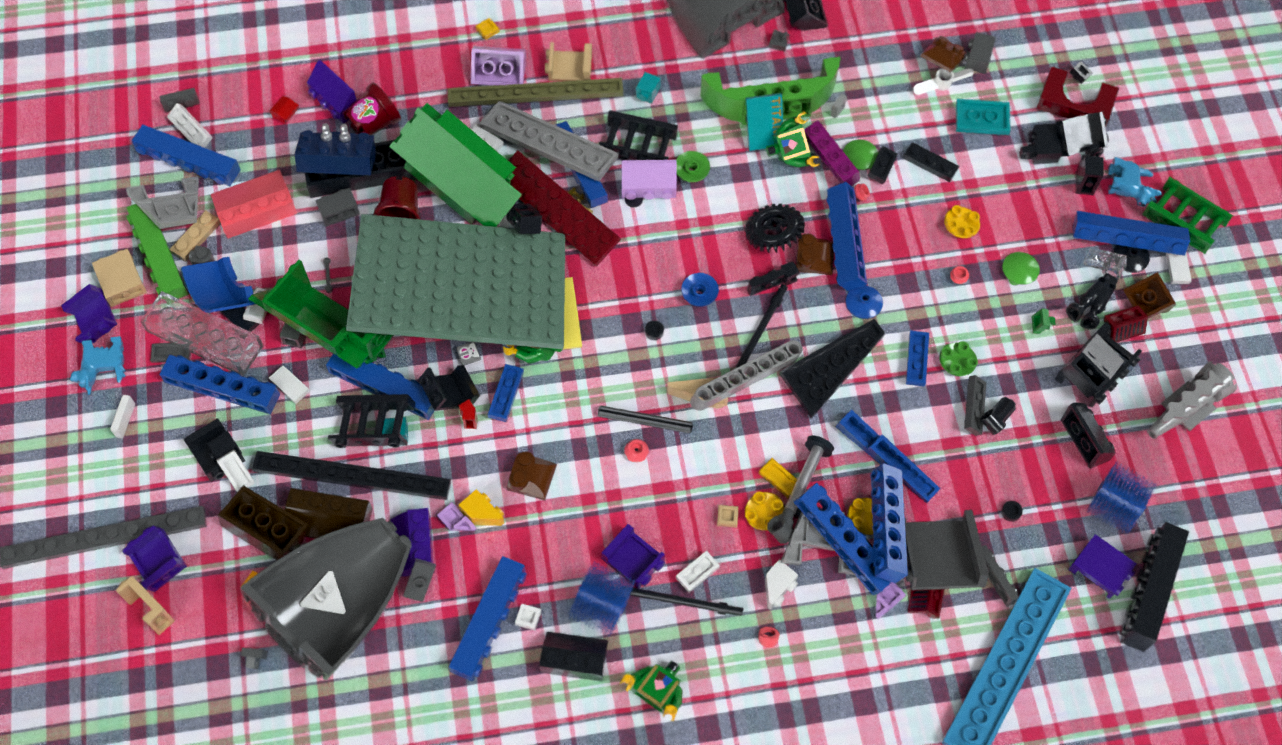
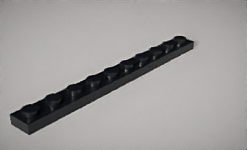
(352, 475)

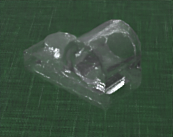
(1106, 261)

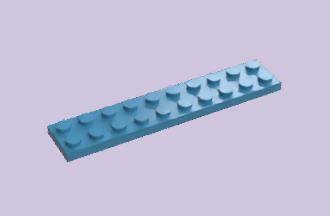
(1008, 661)

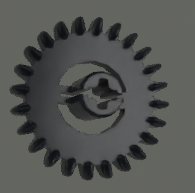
(774, 227)

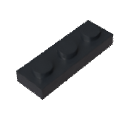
(931, 162)

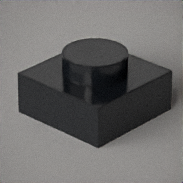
(1081, 72)

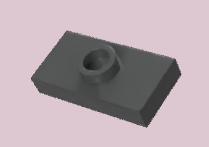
(419, 580)

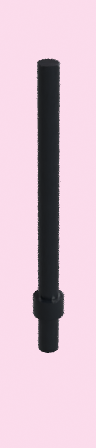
(775, 302)
(721, 607)

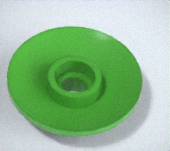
(692, 160)

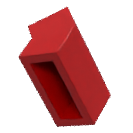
(284, 109)
(468, 415)

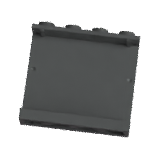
(945, 554)

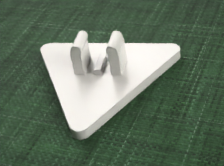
(325, 596)

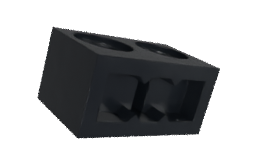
(525, 219)

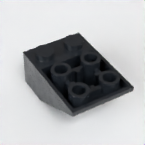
(1092, 366)

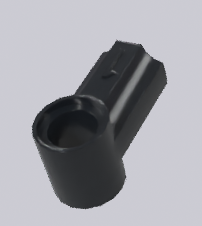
(996, 417)

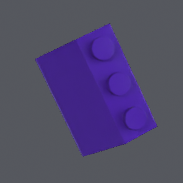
(330, 91)
(417, 528)

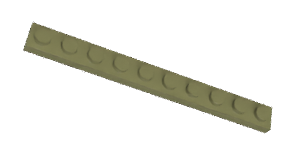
(535, 92)

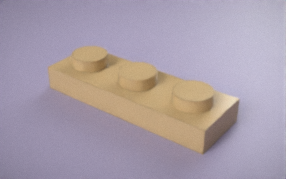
(195, 235)

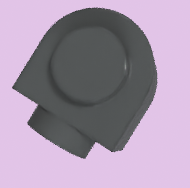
(201, 255)

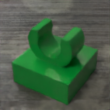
(1042, 321)

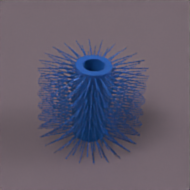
(1121, 498)
(602, 597)

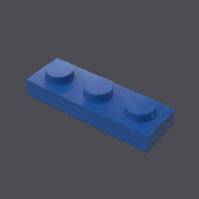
(917, 358)
(505, 393)

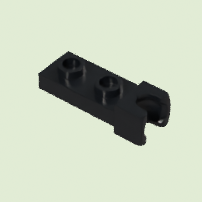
(785, 275)

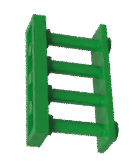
(1198, 239)

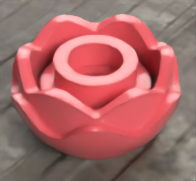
(636, 456)

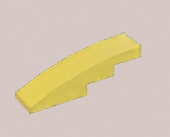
(572, 333)

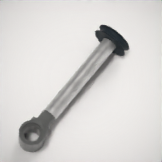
(781, 525)

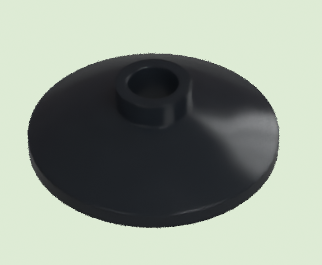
(1136, 262)

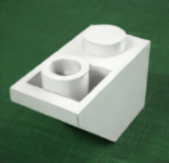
(778, 582)

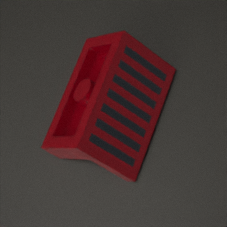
(1127, 323)
(926, 602)

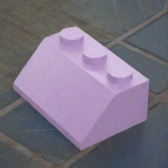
(497, 65)
(649, 179)

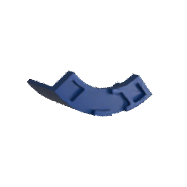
(215, 286)

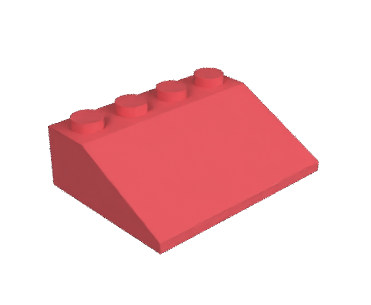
(253, 204)

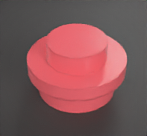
(861, 192)
(959, 275)

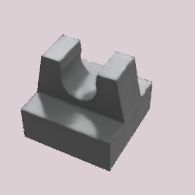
(779, 40)
(253, 657)

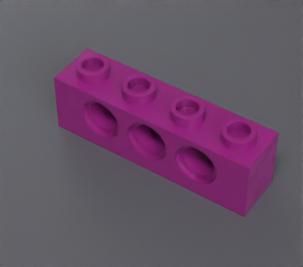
(831, 154)

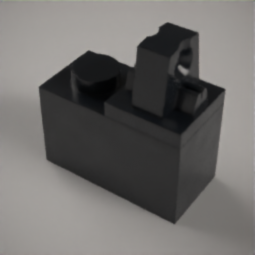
(1044, 146)
(1089, 174)

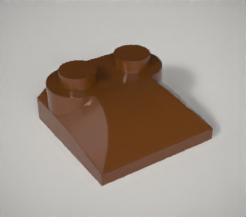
(944, 54)
(814, 255)
(1150, 295)
(531, 476)

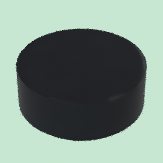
(654, 330)
(1012, 511)

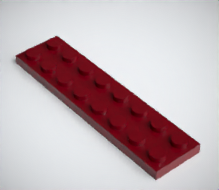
(562, 210)

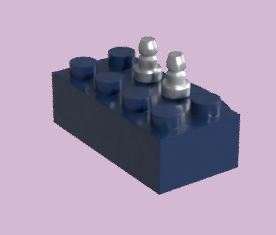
(335, 152)

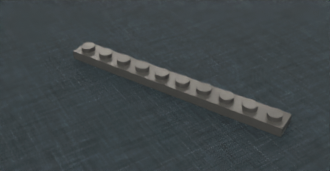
(99, 537)

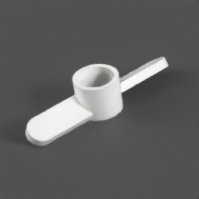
(939, 84)

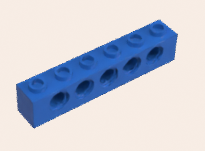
(173, 374)
(888, 523)
(835, 535)

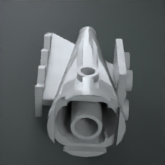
(1195, 399)

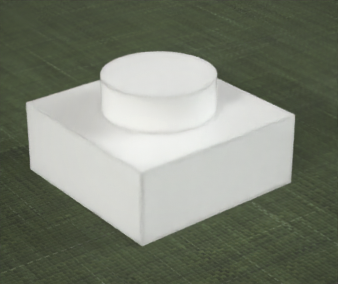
(528, 617)

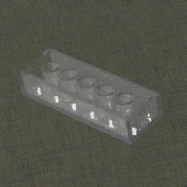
(202, 333)

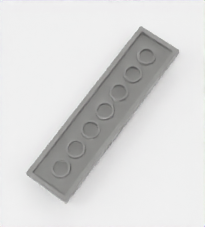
(549, 140)

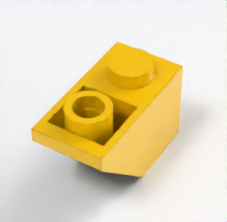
(480, 510)

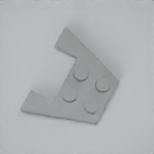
(169, 209)
(807, 535)

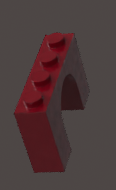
(1055, 102)

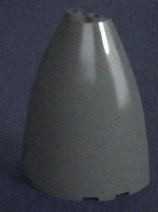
(710, 22)
(366, 567)

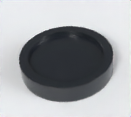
(634, 202)

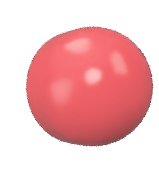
(768, 641)

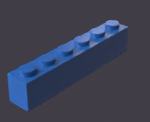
(186, 155)
(1131, 233)
(846, 237)
(381, 381)
(487, 619)

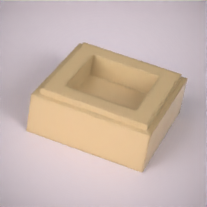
(727, 516)

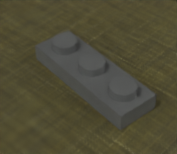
(975, 405)
(998, 579)

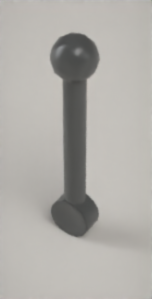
(328, 288)

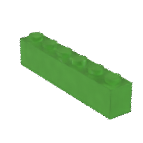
(157, 253)

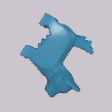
(1129, 183)
(99, 360)

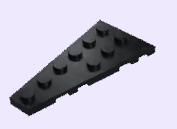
(825, 370)

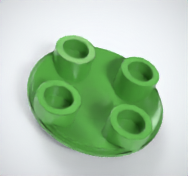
(861, 153)
(1020, 268)
(958, 359)

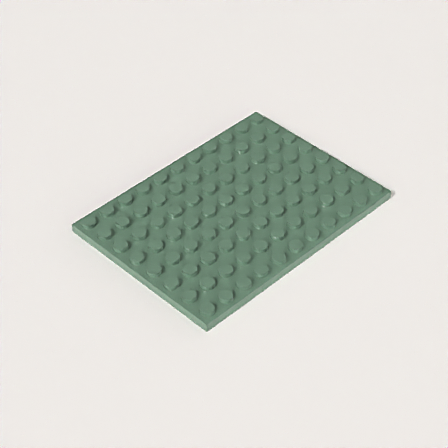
(458, 282)

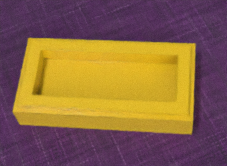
(778, 477)

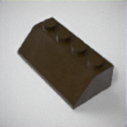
(326, 511)
(262, 523)

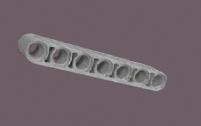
(741, 380)

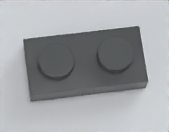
(186, 98)

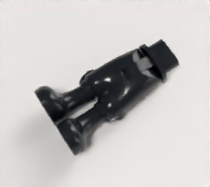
(1096, 297)

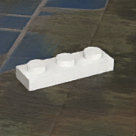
(189, 126)

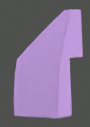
(455, 520)
(888, 599)

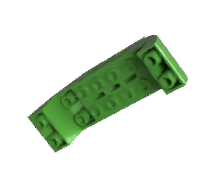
(797, 95)

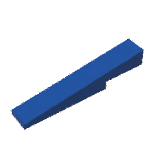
(591, 188)
(886, 452)

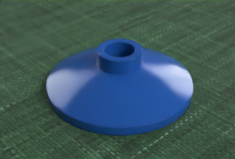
(703, 283)
(861, 308)

